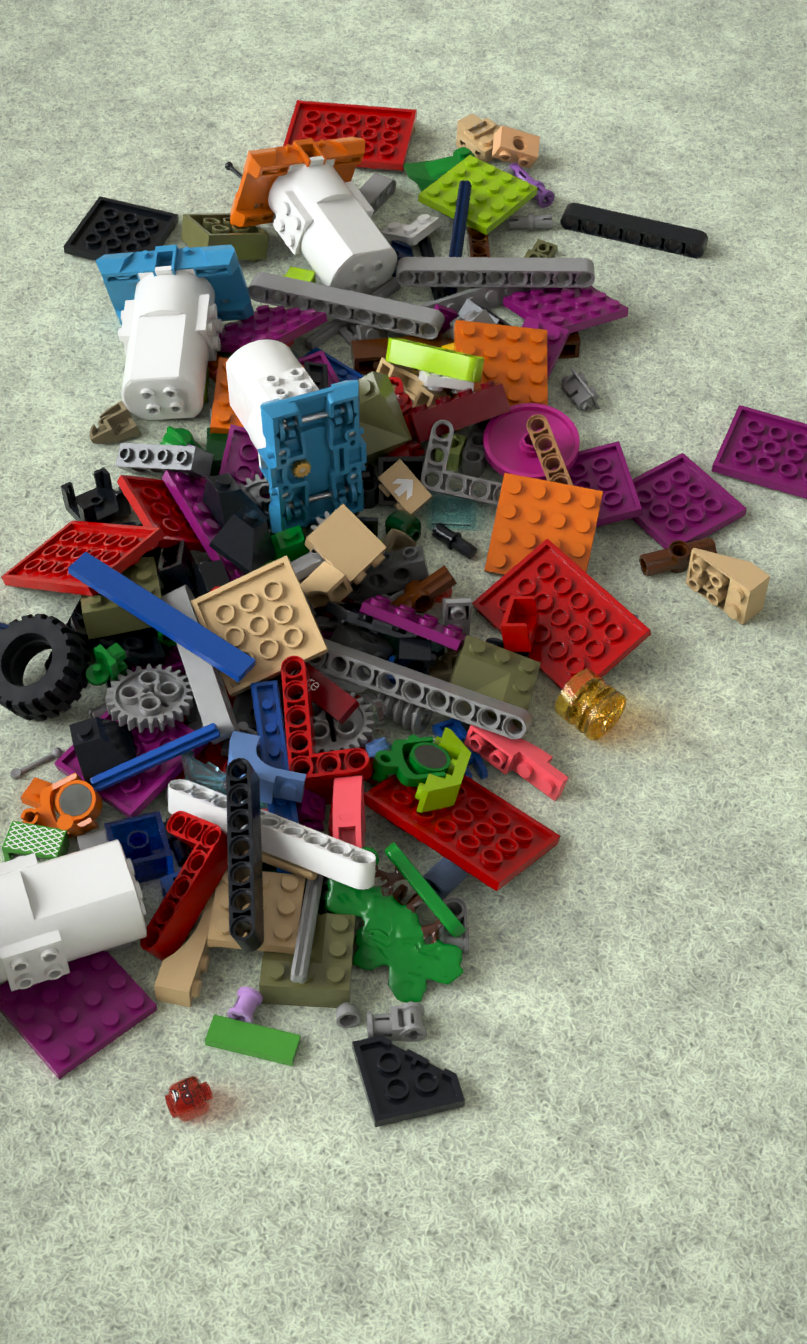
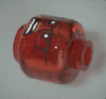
(188, 1098)

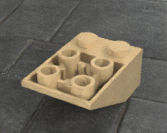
(728, 583)

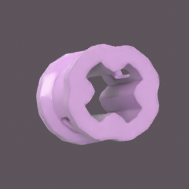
(245, 1005)

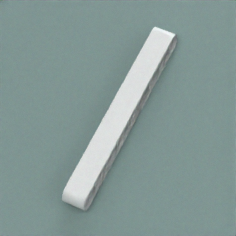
(282, 837)

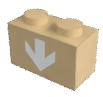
(404, 488)

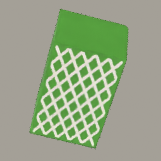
(37, 839)

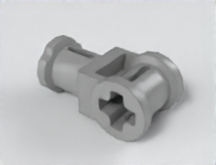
(398, 1023)

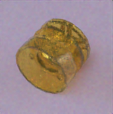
(590, 704)

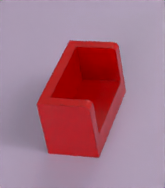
(520, 623)

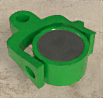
(411, 761)

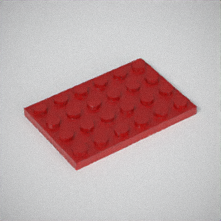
(384, 129)
(110, 543)
(577, 617)
(476, 833)

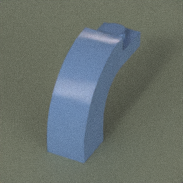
(273, 781)

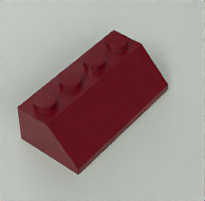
(460, 411)

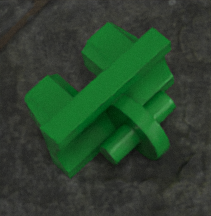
(107, 666)

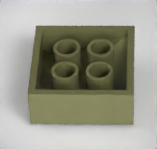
(215, 230)
(380, 417)
(107, 618)
(495, 674)
(328, 971)

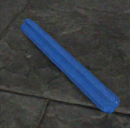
(155, 757)

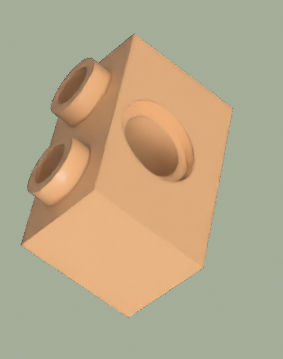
(515, 146)

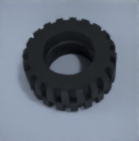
(64, 677)

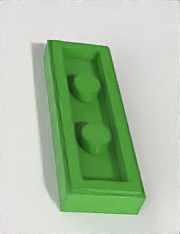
(253, 1040)

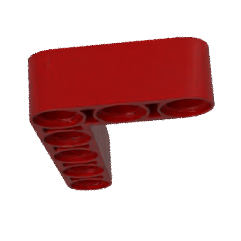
(305, 734)
(192, 885)

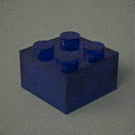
(144, 843)

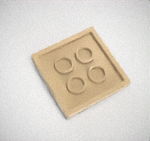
(282, 913)

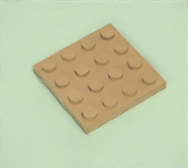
(264, 618)

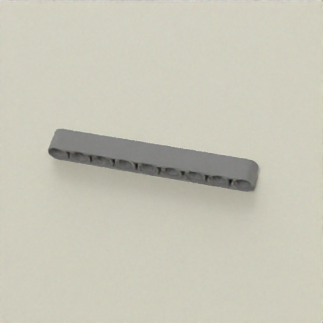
(481, 272)
(347, 305)
(429, 687)

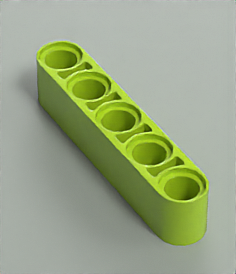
(435, 359)

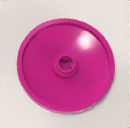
(511, 448)

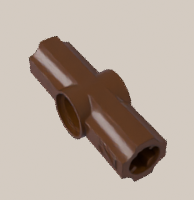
(674, 558)
(422, 594)

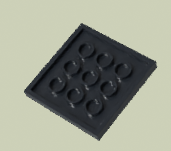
(119, 228)

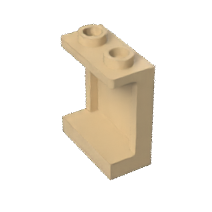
(346, 544)

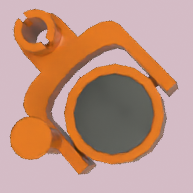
(76, 803)

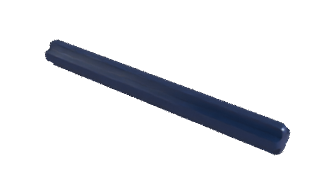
(459, 225)

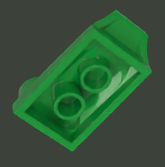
(428, 172)

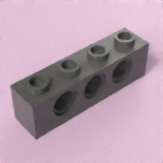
(156, 459)
(392, 573)

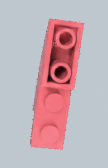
(519, 756)
(349, 810)

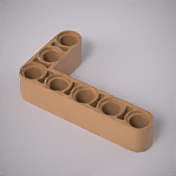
(550, 458)

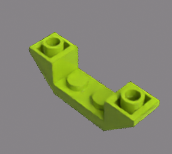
(442, 792)

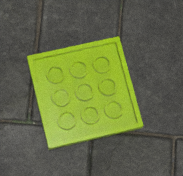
(492, 197)

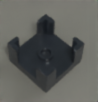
(99, 504)

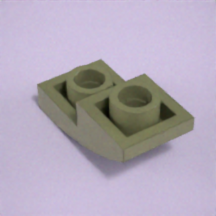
(542, 250)

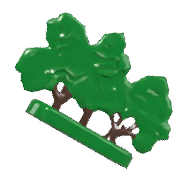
(393, 930)

